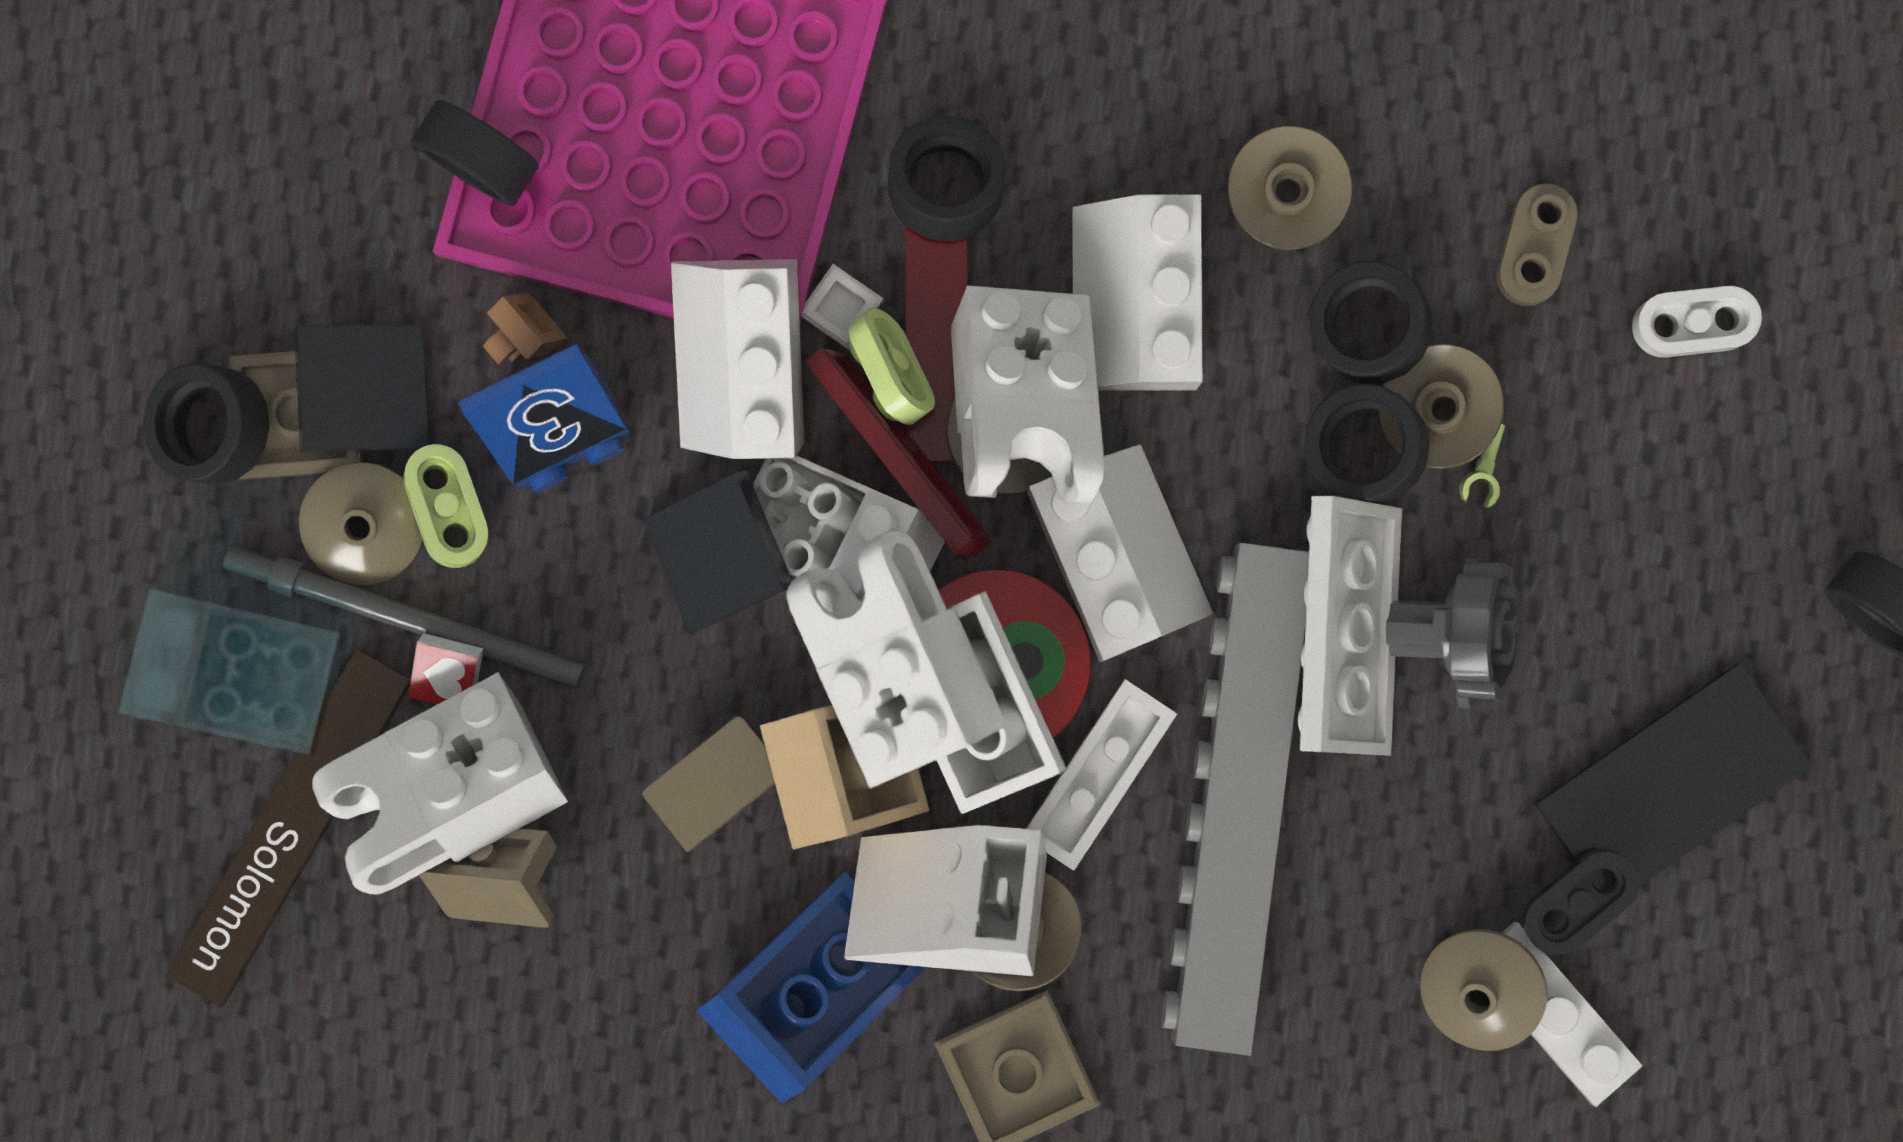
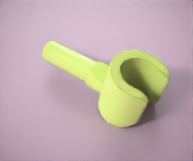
(1484, 470)

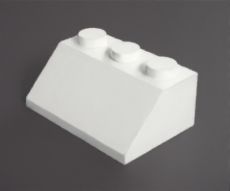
(1144, 289)
(738, 357)
(1122, 557)
(1022, 750)

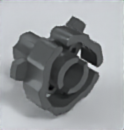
(1469, 630)

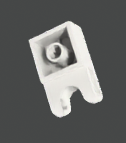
(1027, 389)
(894, 661)
(440, 785)

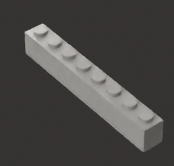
(1240, 800)

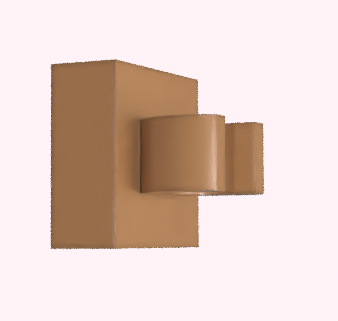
(523, 329)

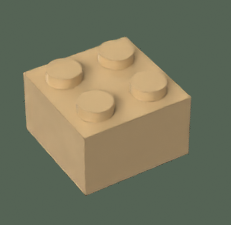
(823, 783)

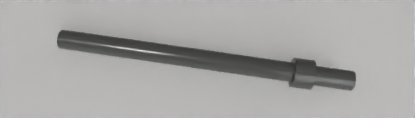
(290, 578)

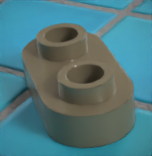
(1536, 243)

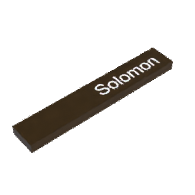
(284, 834)

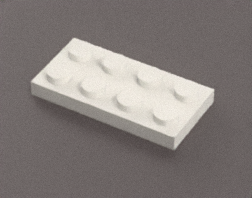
(1345, 646)

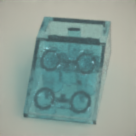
(228, 671)

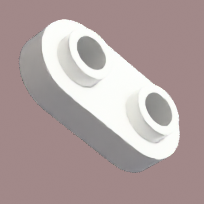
(1695, 323)

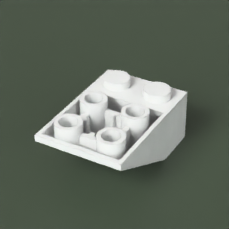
(830, 518)
(949, 899)

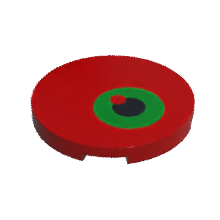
(1041, 634)

